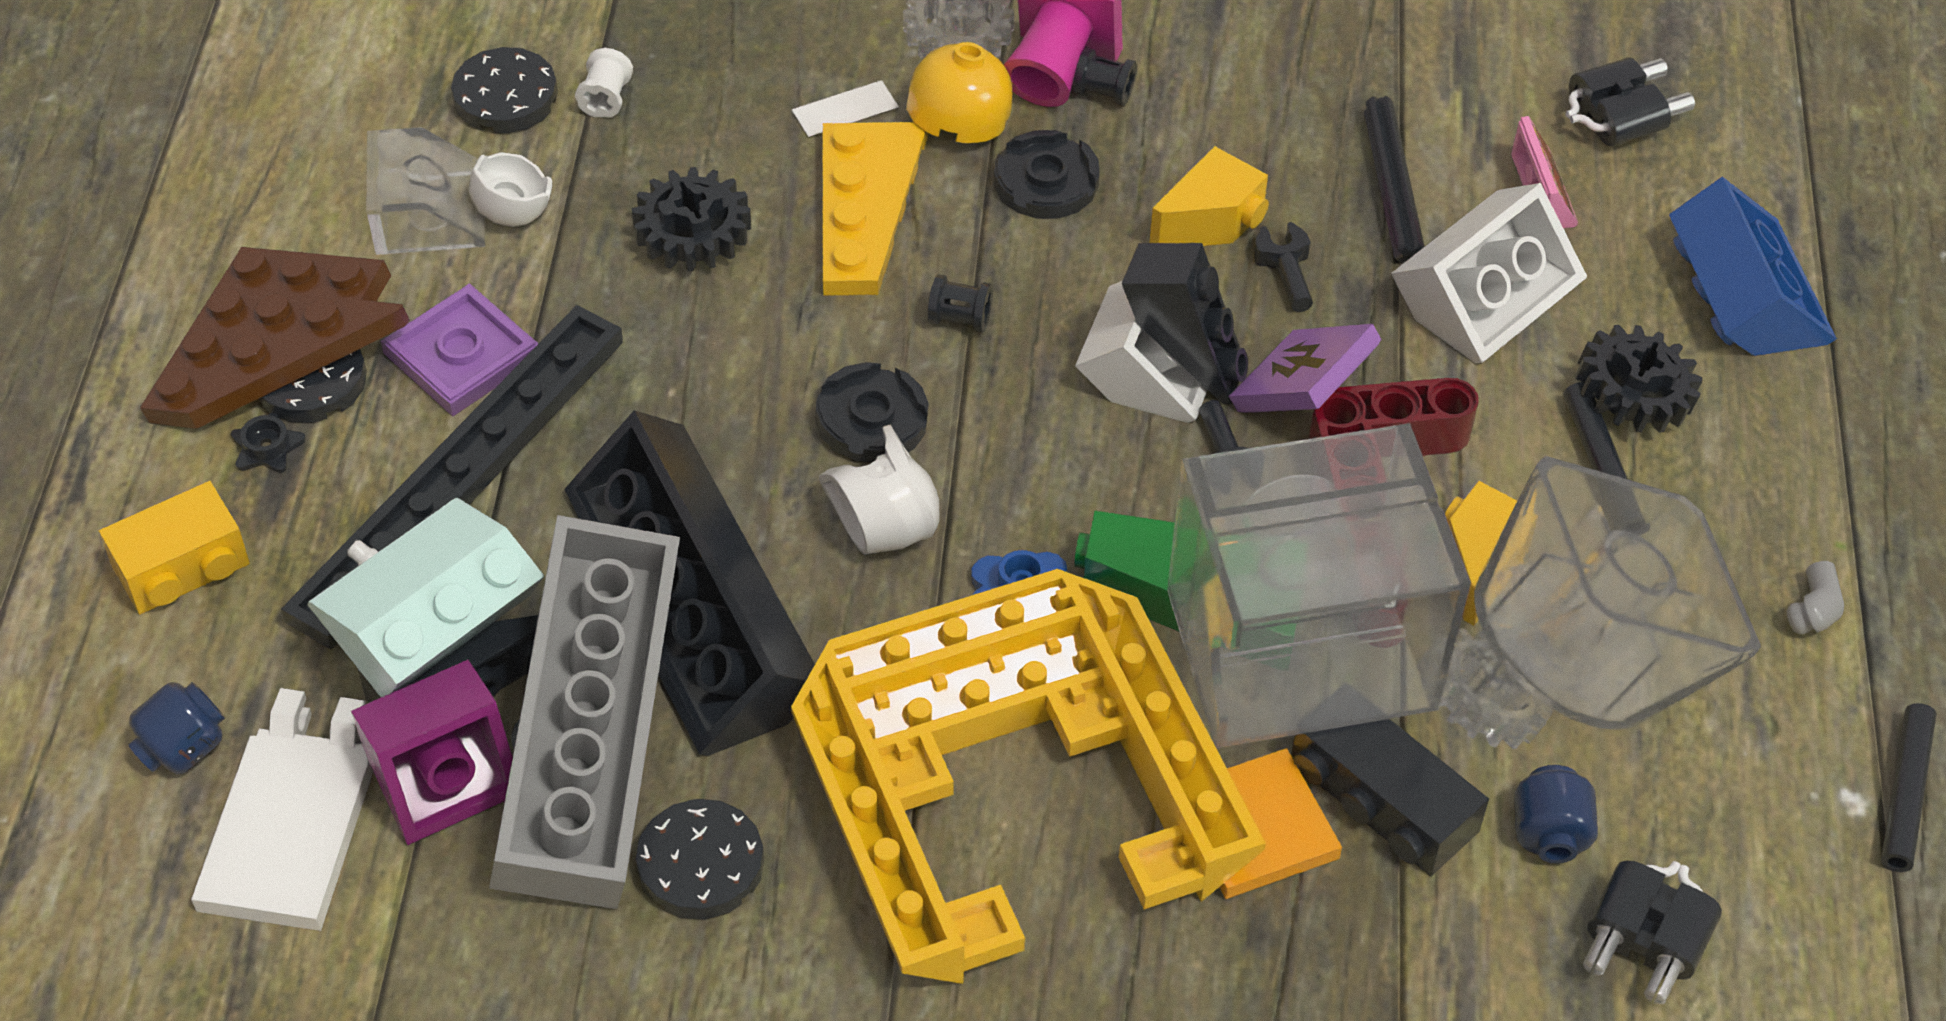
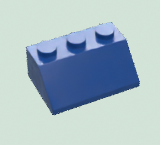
(1748, 273)

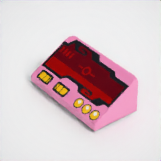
(1537, 165)

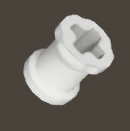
(606, 76)

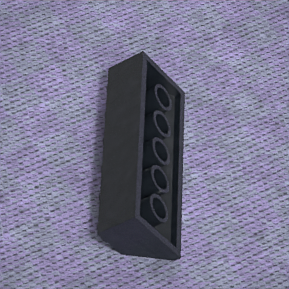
(727, 638)

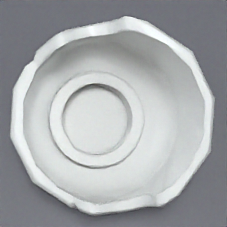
(509, 189)

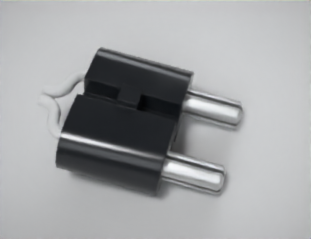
(1622, 102)
(1653, 920)

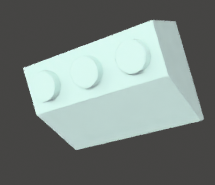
(426, 595)

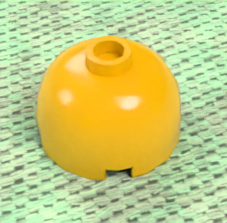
(961, 92)

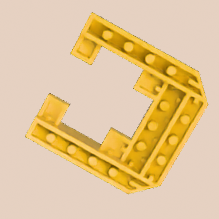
(984, 667)

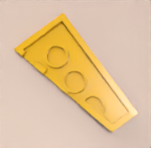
(864, 199)

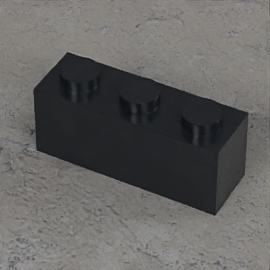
(1394, 788)

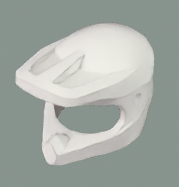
(886, 501)

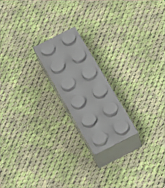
(586, 714)

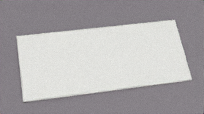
(845, 107)

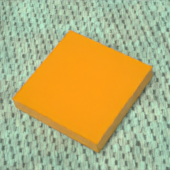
(1287, 819)

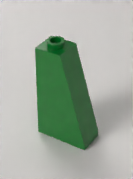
(1132, 558)

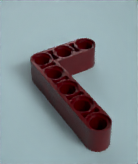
(1437, 409)

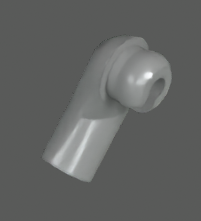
(1822, 605)

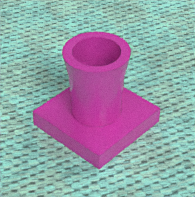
(1053, 42)

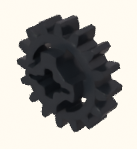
(691, 219)
(1638, 378)

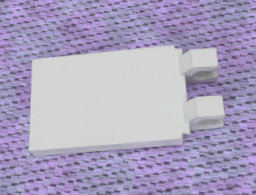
(287, 819)

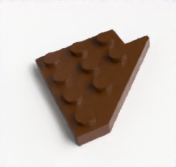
(268, 326)

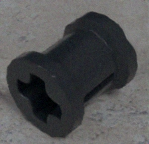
(1105, 76)
(941, 308)

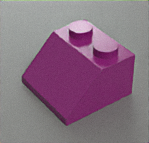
(437, 750)

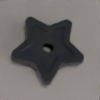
(265, 429)

